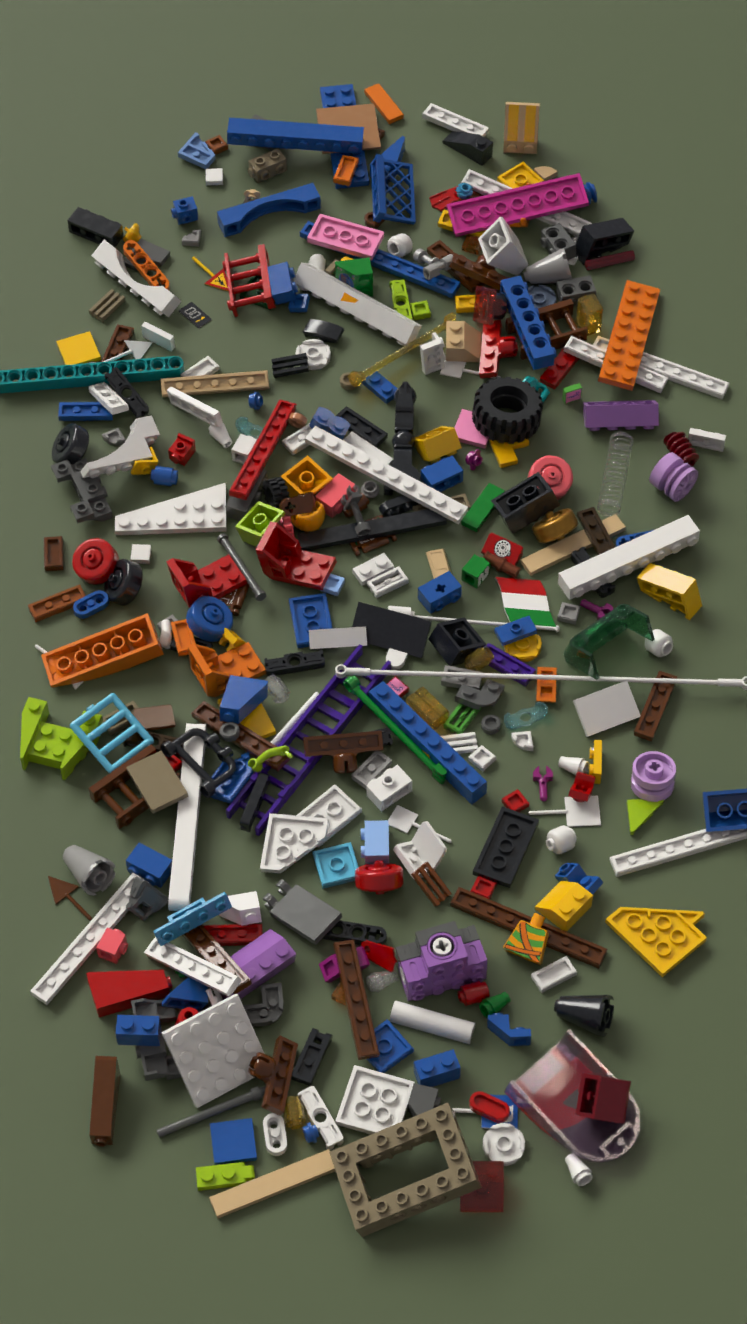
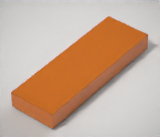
(384, 103)

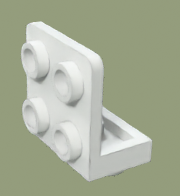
(423, 848)

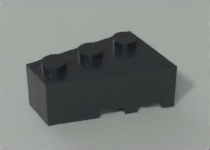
(602, 237)

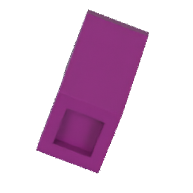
(330, 968)

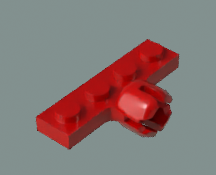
(494, 348)

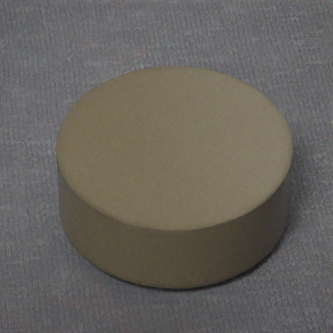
(344, 382)

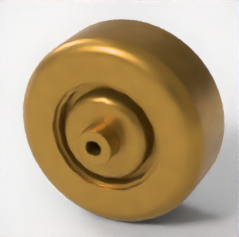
(555, 525)

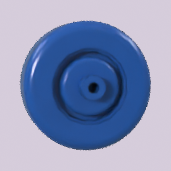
(208, 618)

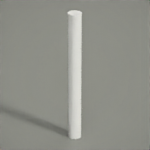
(279, 737)

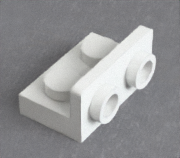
(432, 355)

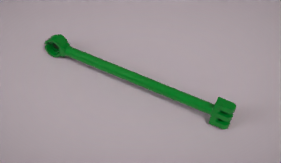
(438, 771)

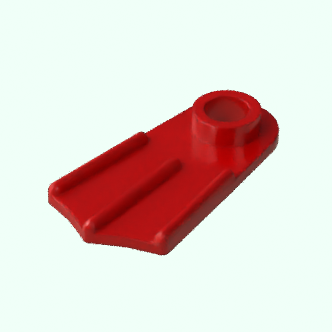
(440, 200)
(380, 954)

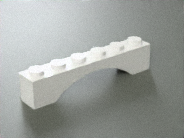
(158, 296)

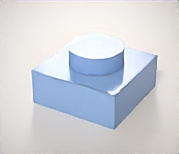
(333, 585)

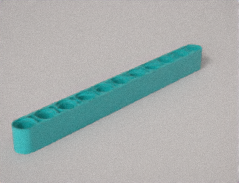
(95, 369)

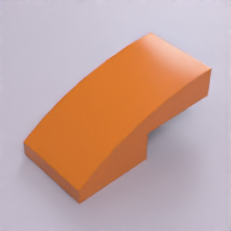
(546, 688)

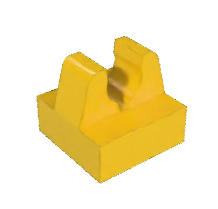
(231, 637)

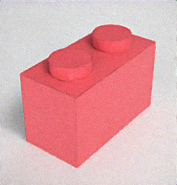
(332, 493)

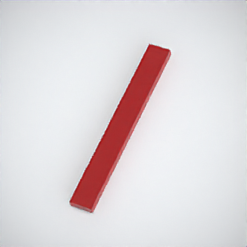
(262, 450)

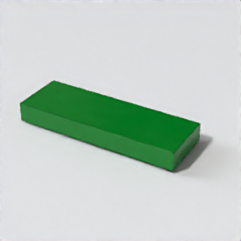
(481, 508)

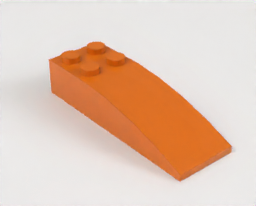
(103, 652)

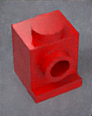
(182, 449)

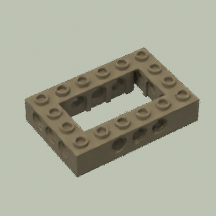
(415, 1198)

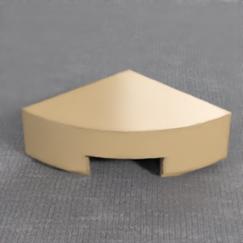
(545, 172)

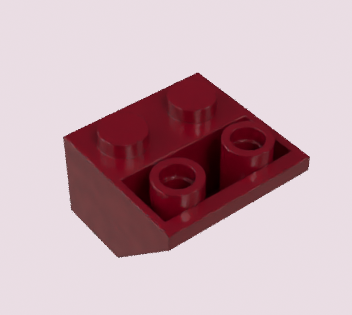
(603, 1098)

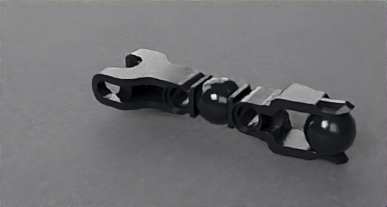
(403, 439)

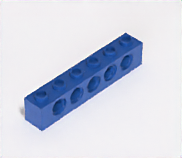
(527, 323)

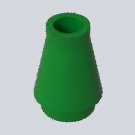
(494, 1004)

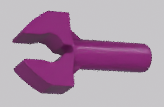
(599, 610)
(543, 781)

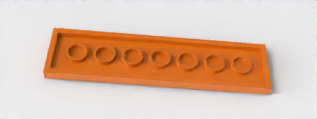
(629, 335)

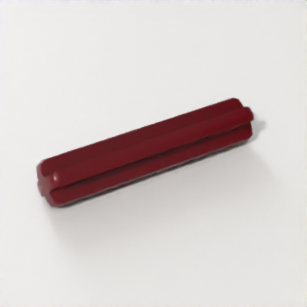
(610, 260)

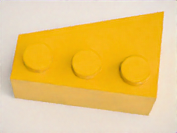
(671, 587)

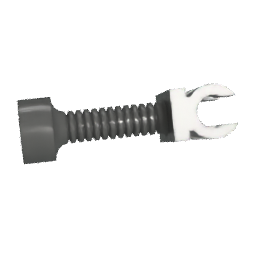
(362, 528)

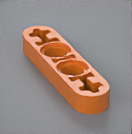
(147, 266)

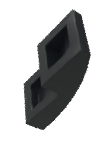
(325, 330)

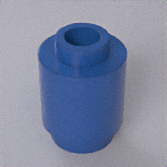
(164, 476)

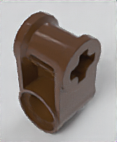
(301, 504)

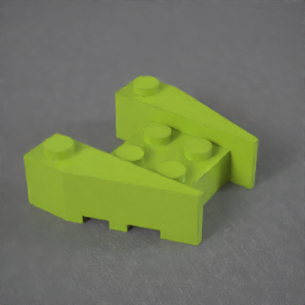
(51, 743)

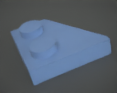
(197, 152)

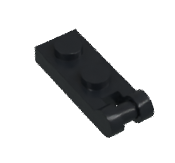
(311, 1057)

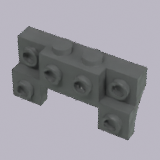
(91, 494)
(154, 1058)

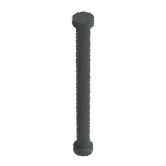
(259, 594)

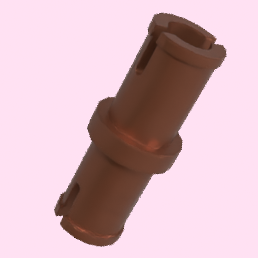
(502, 565)

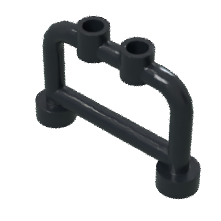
(211, 741)

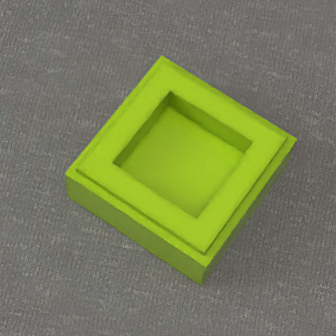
(420, 310)

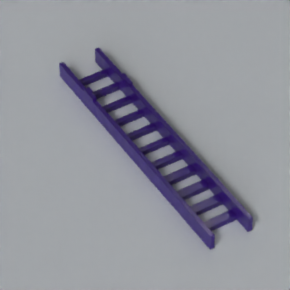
(306, 718)

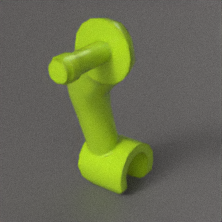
(257, 764)

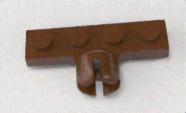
(478, 270)
(343, 747)
(276, 1073)

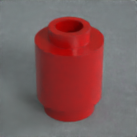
(473, 993)

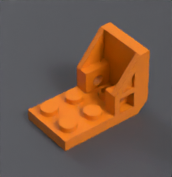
(214, 669)

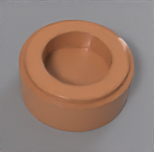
(297, 420)

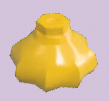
(132, 233)

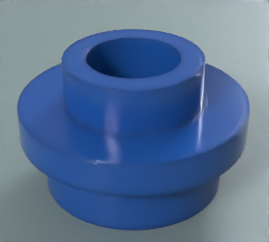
(255, 400)
(310, 1132)

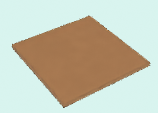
(355, 116)

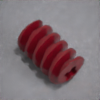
(680, 445)

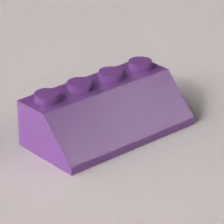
(621, 414)
(263, 959)

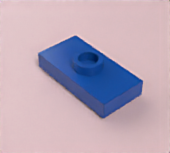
(515, 630)

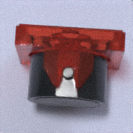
(489, 305)

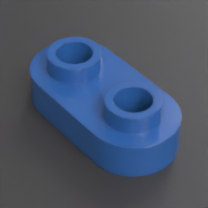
(90, 604)

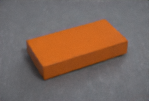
(346, 170)
(183, 636)

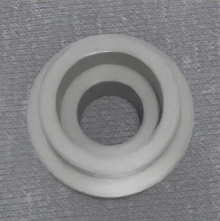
(370, 485)

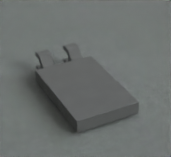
(302, 912)

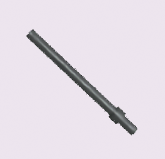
(254, 1094)

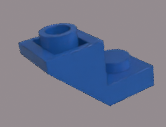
(574, 873)
(499, 1025)

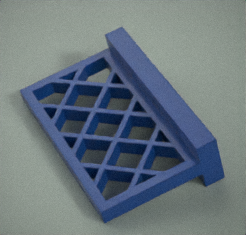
(379, 187)

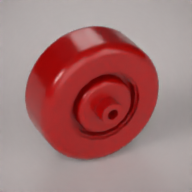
(94, 561)
(379, 877)

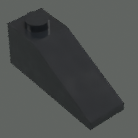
(470, 145)

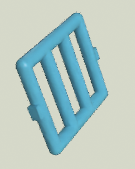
(123, 712)

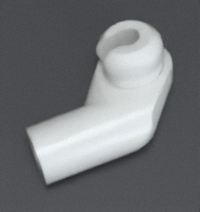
(166, 635)

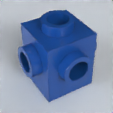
(184, 210)

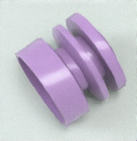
(673, 476)

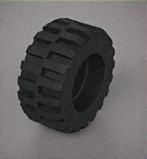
(504, 425)

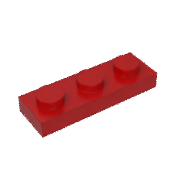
(555, 374)

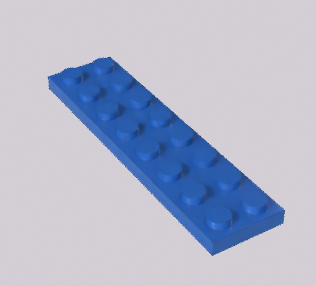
(336, 97)

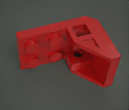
(286, 561)
(212, 580)

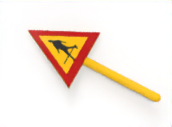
(218, 281)

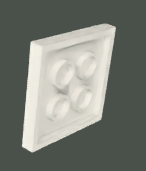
(373, 1101)

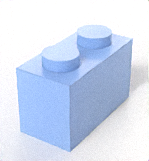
(376, 841)

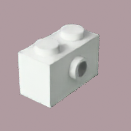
(389, 787)

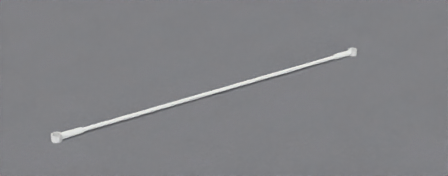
(367, 672)

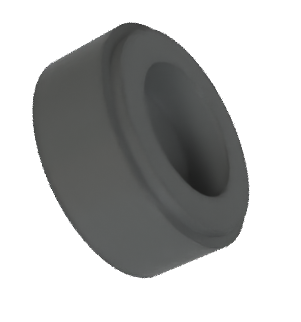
(491, 724)
(229, 731)

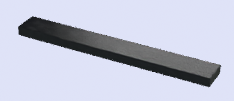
(379, 528)

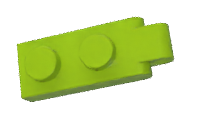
(223, 1175)

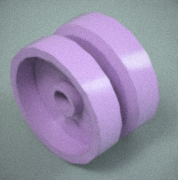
(653, 776)

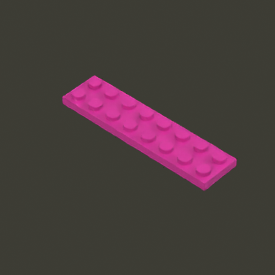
(517, 203)

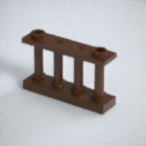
(548, 315)
(117, 780)

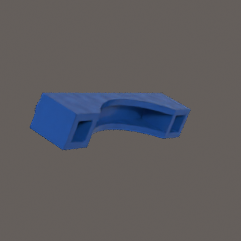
(300, 199)

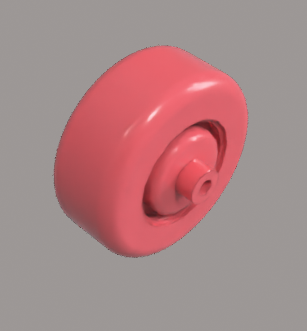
(555, 472)

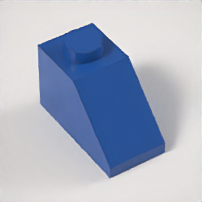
(187, 994)

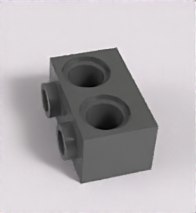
(557, 238)
(575, 288)

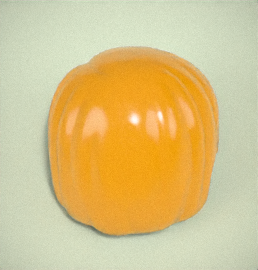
(309, 521)

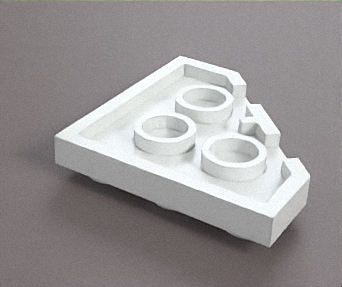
(290, 839)

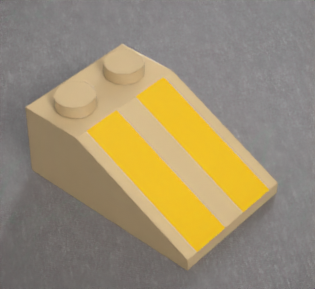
(521, 127)

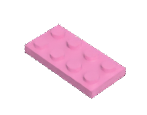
(345, 237)

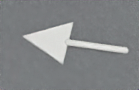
(137, 349)

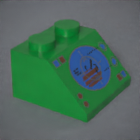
(356, 274)

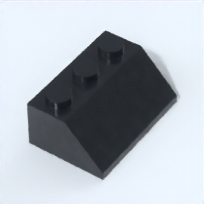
(525, 502)

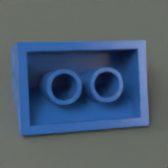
(725, 810)

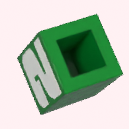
(475, 571)

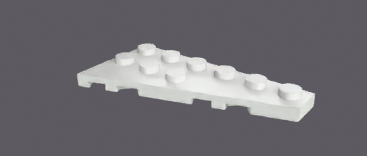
(184, 514)

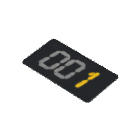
(195, 314)

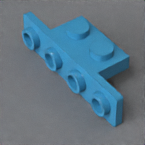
(191, 917)

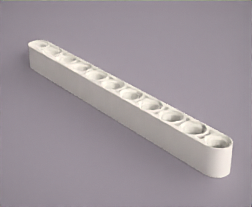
(186, 825)

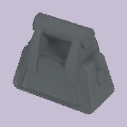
(148, 896)

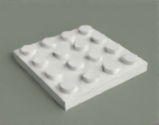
(214, 1049)

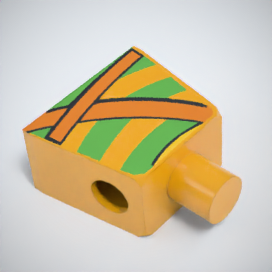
(528, 940)

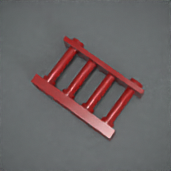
(264, 283)

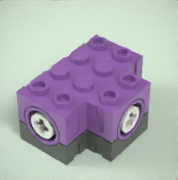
(440, 960)

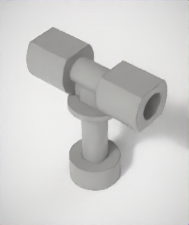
(434, 264)

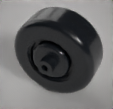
(70, 444)
(124, 582)

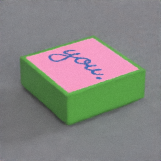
(572, 393)

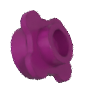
(474, 459)

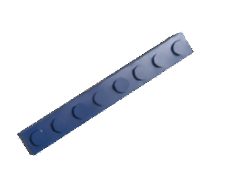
(295, 135)
(459, 772)

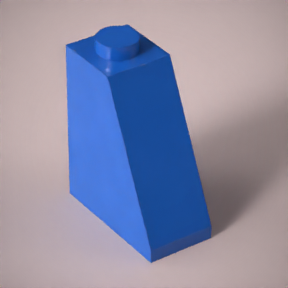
(241, 698)

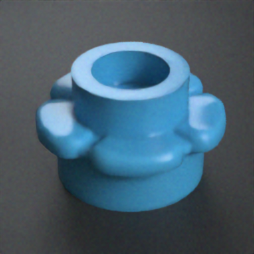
(464, 190)

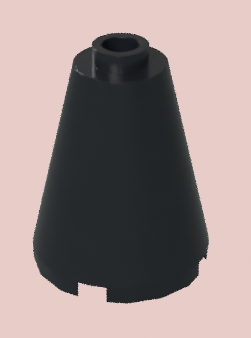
(587, 1011)

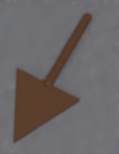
(62, 889)

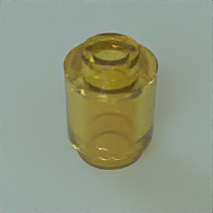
(479, 659)
(294, 1113)

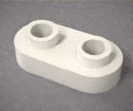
(275, 1135)

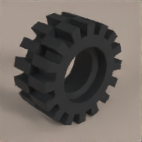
(275, 491)

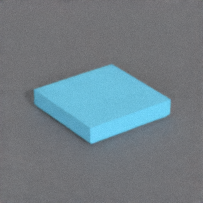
(335, 864)

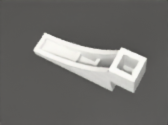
(135, 448)

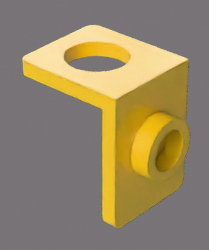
(145, 466)

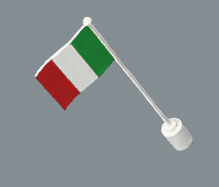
(519, 600)

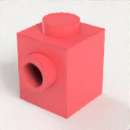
(112, 945)

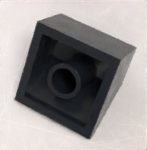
(455, 640)

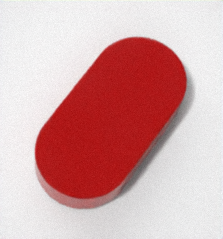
(489, 1107)

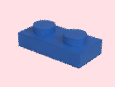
(380, 387)

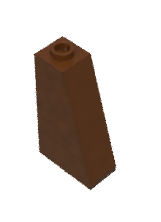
(104, 1100)

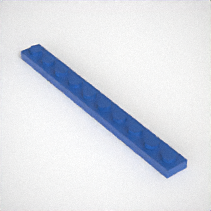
(403, 269)

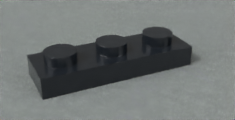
(363, 427)

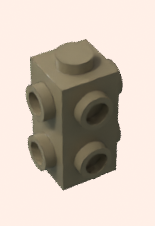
(267, 165)

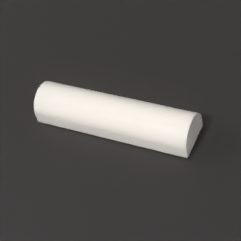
(432, 1022)

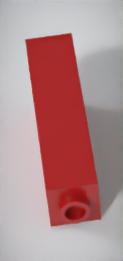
(116, 989)

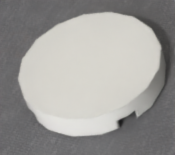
(317, 353)
(503, 1143)

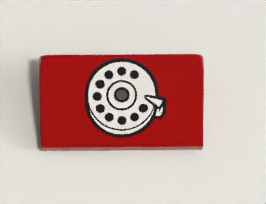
(503, 548)

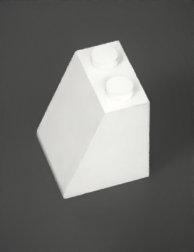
(503, 248)

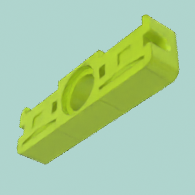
(399, 293)

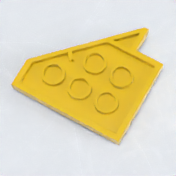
(658, 935)

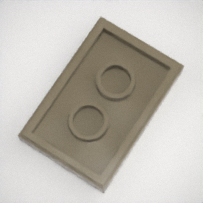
(157, 782)

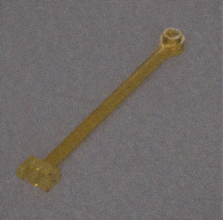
(356, 378)

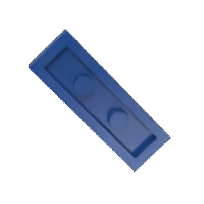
(83, 411)

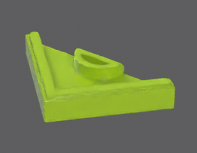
(640, 811)

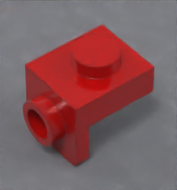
(582, 787)

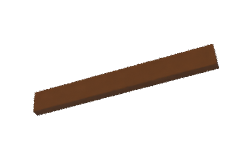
(508, 919)

